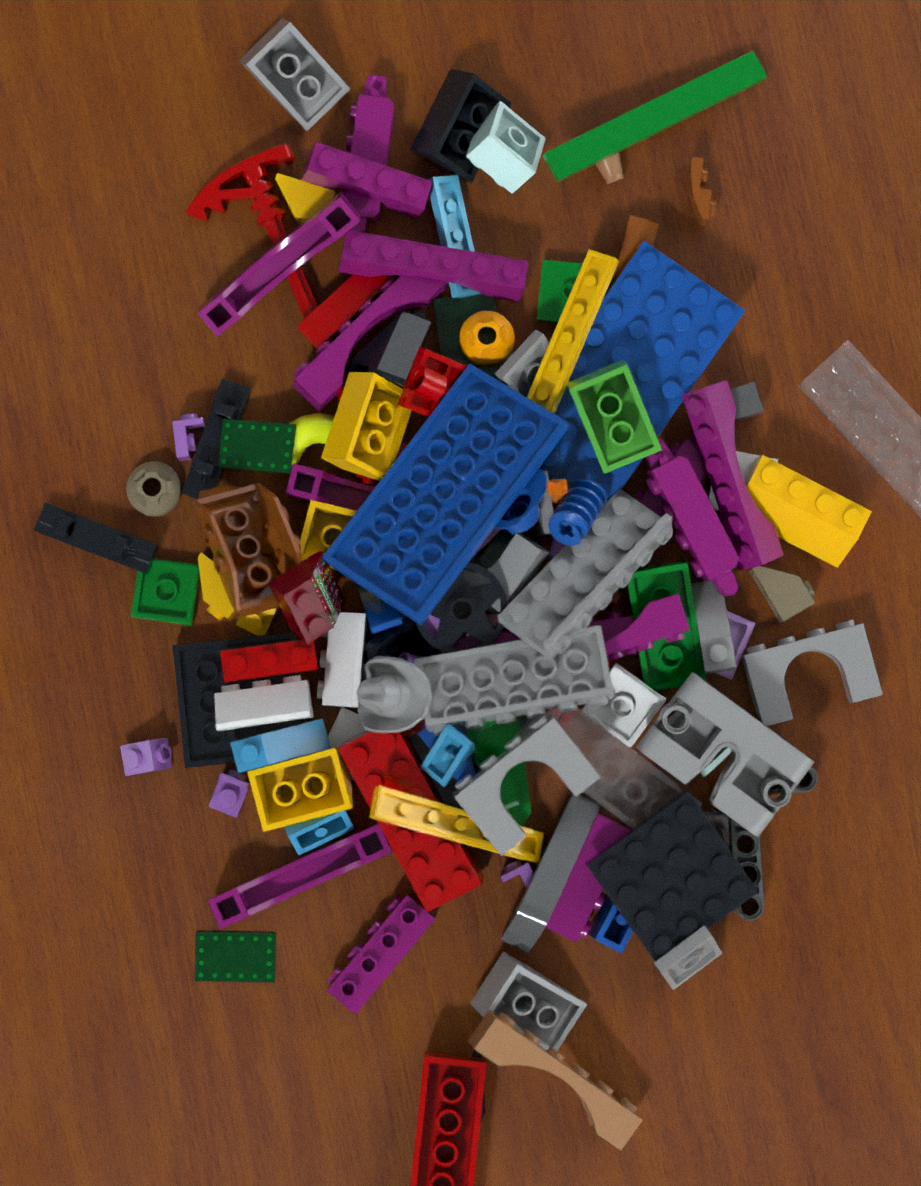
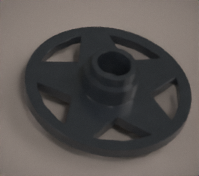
(463, 611)

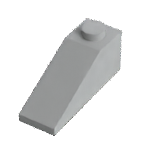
(713, 628)

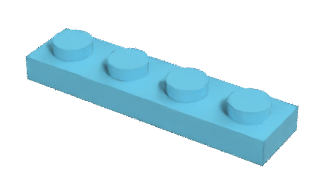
(451, 221)

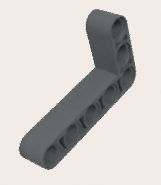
(753, 856)
(551, 873)

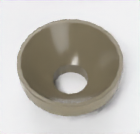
(165, 500)

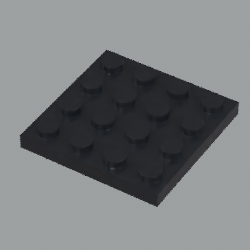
(197, 680)
(671, 876)

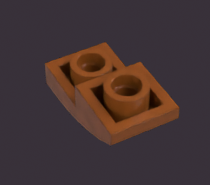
(700, 198)
(635, 232)

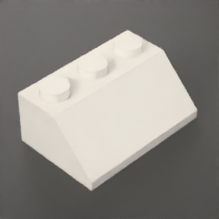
(343, 661)
(263, 703)

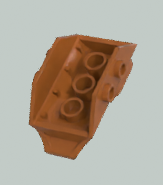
(248, 542)

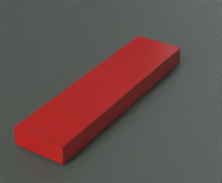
(340, 307)

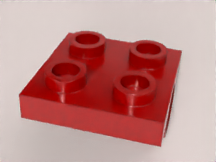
(429, 381)

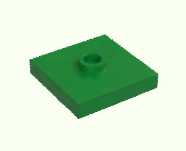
(555, 287)

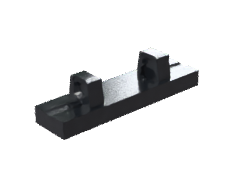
(204, 470)
(96, 538)

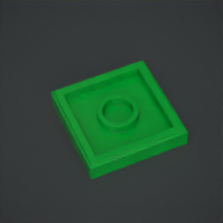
(167, 592)

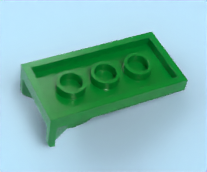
(672, 662)

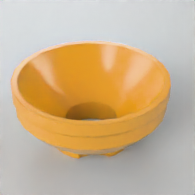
(484, 354)

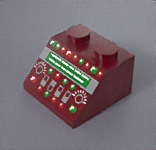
(309, 597)

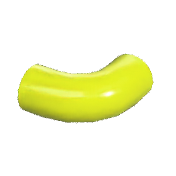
(310, 430)

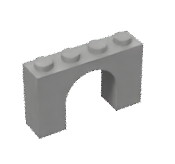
(513, 569)
(845, 646)
(481, 793)

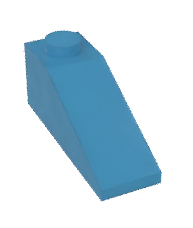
(280, 745)

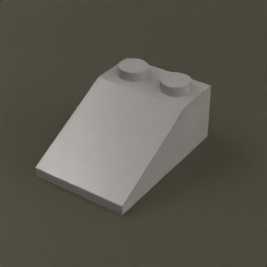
(294, 74)
(529, 1000)

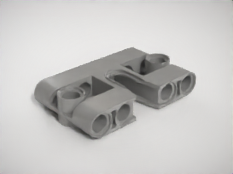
(715, 723)

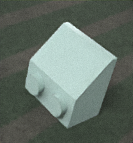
(506, 148)

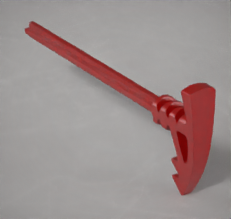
(265, 204)

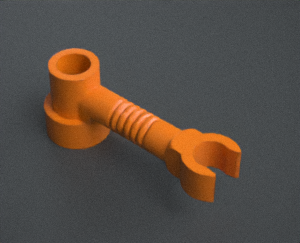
(557, 489)

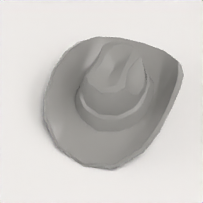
(392, 695)

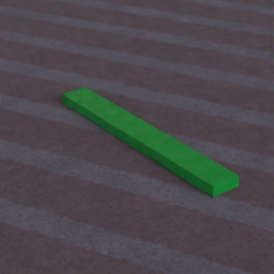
(654, 116)

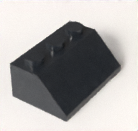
(453, 121)

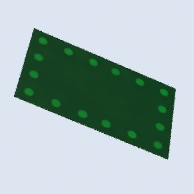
(256, 446)
(235, 957)

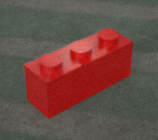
(269, 661)

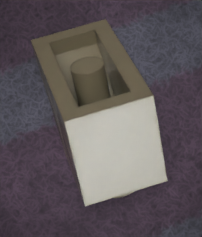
(783, 591)

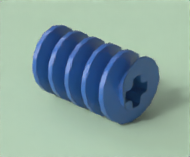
(577, 511)

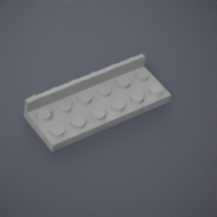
(586, 575)
(515, 681)

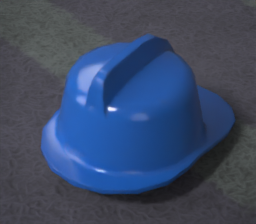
(525, 509)

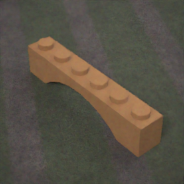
(506, 1045)

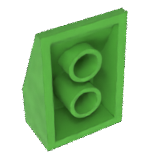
(614, 416)

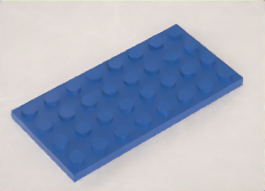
(667, 333)
(445, 493)

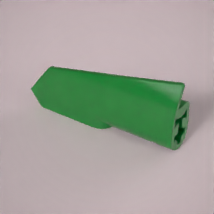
(514, 786)

